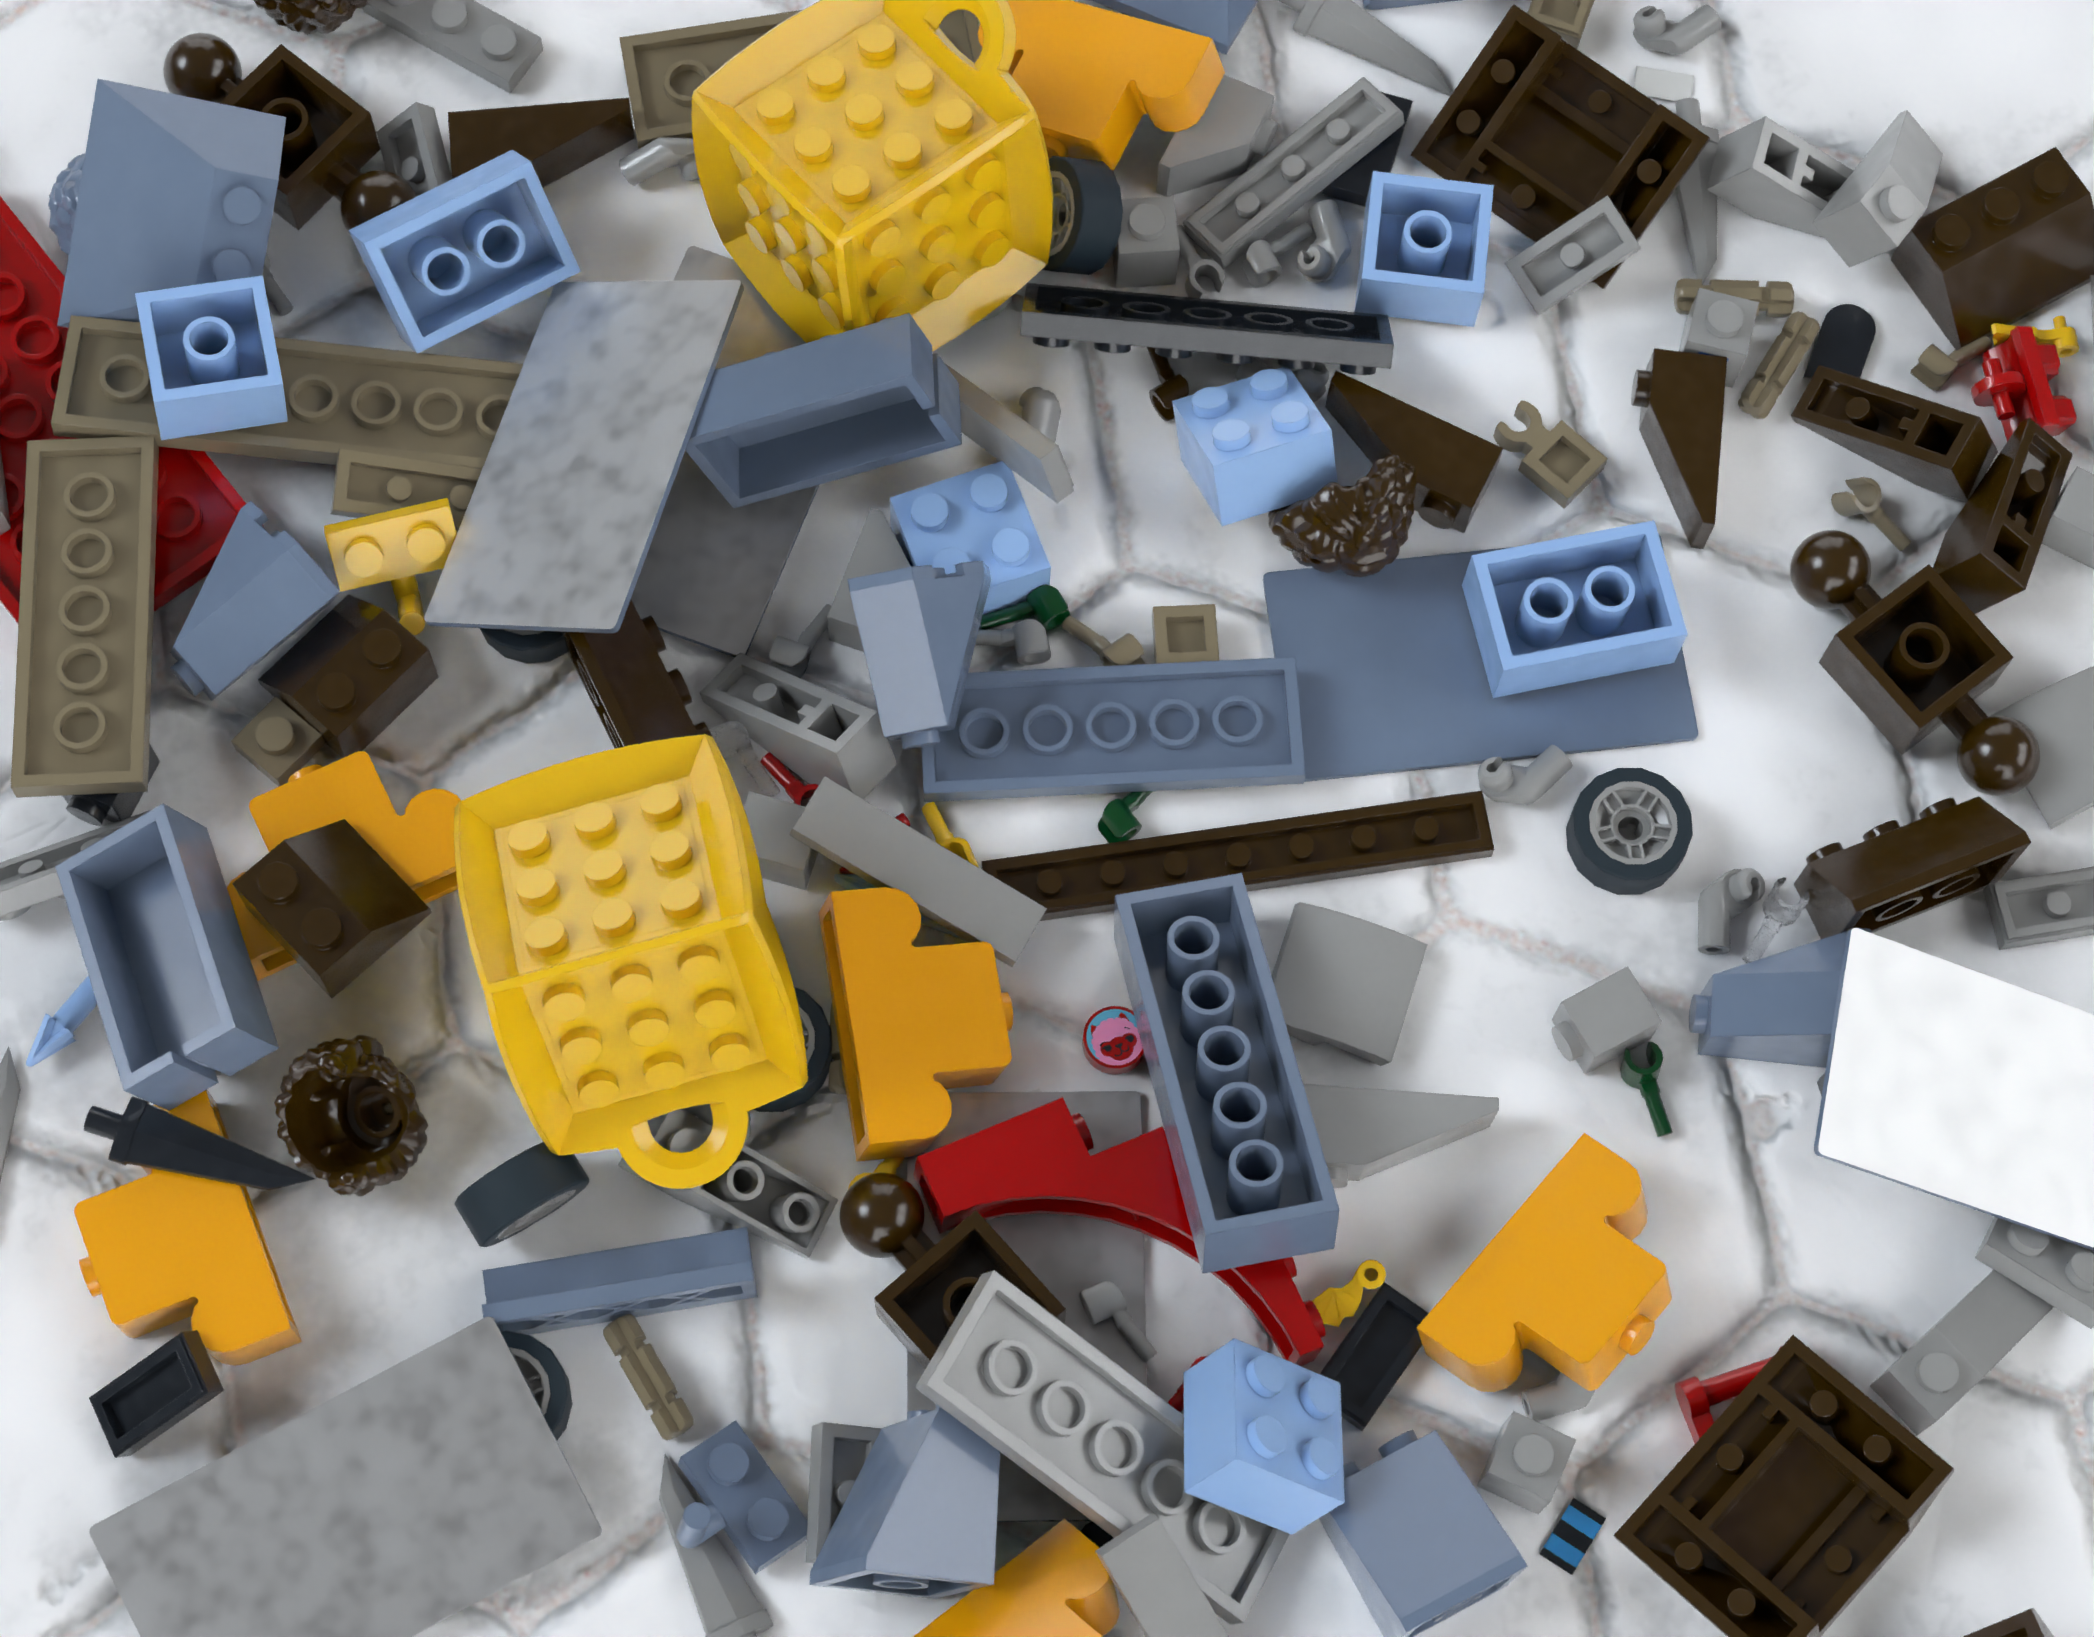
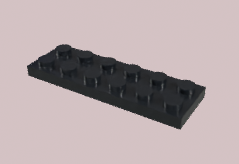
(1222, 327)

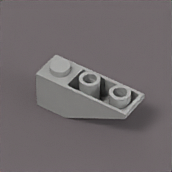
(750, 1192)

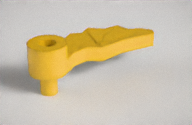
(2062, 336)
(1343, 1302)

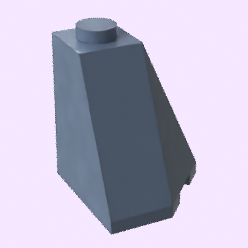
(248, 605)
(919, 644)
(1772, 1006)

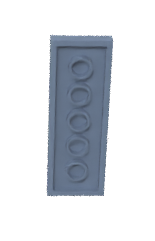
(1120, 731)

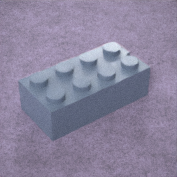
(825, 411)
(166, 957)

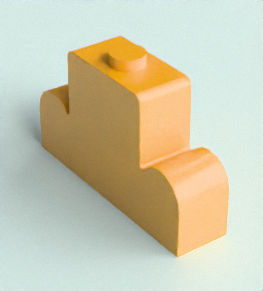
(1104, 70)
(413, 844)
(908, 1019)
(187, 1250)
(1556, 1281)
(1043, 1592)

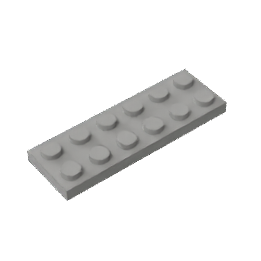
(1090, 1436)

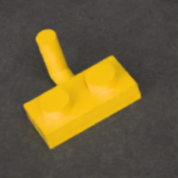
(393, 549)

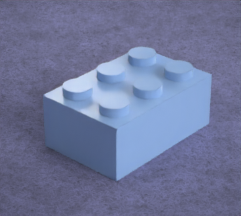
(465, 250)
(1574, 608)

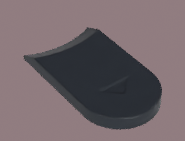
(1843, 341)

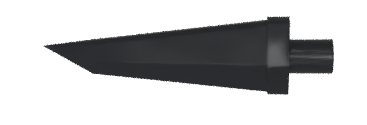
(171, 1144)

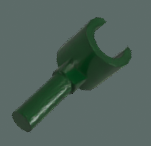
(1043, 603)
(1118, 818)
(1646, 1081)

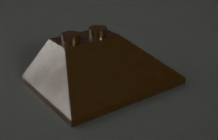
(1557, 135)
(1786, 1502)

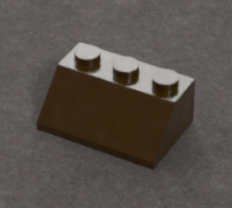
(2002, 249)
(630, 683)
(1909, 866)

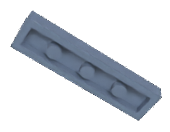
(621, 1282)

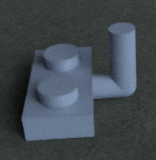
(740, 1499)

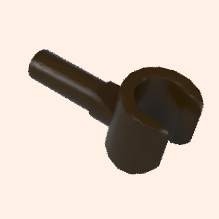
(1172, 387)

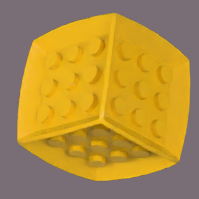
(876, 167)
(629, 952)

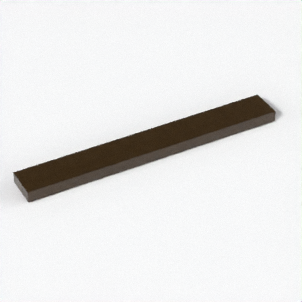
(1264, 852)

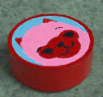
(1112, 1040)

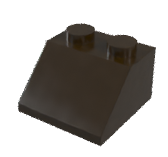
(352, 674)
(331, 903)

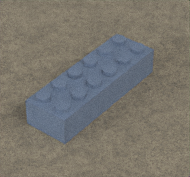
(1224, 1074)

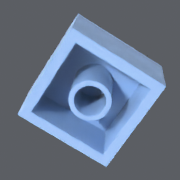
(1424, 248)
(211, 357)
(1254, 444)
(974, 520)
(1263, 1437)

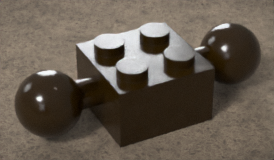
(324, 132)
(1915, 661)
(886, 1220)

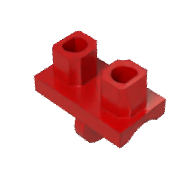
(2019, 385)

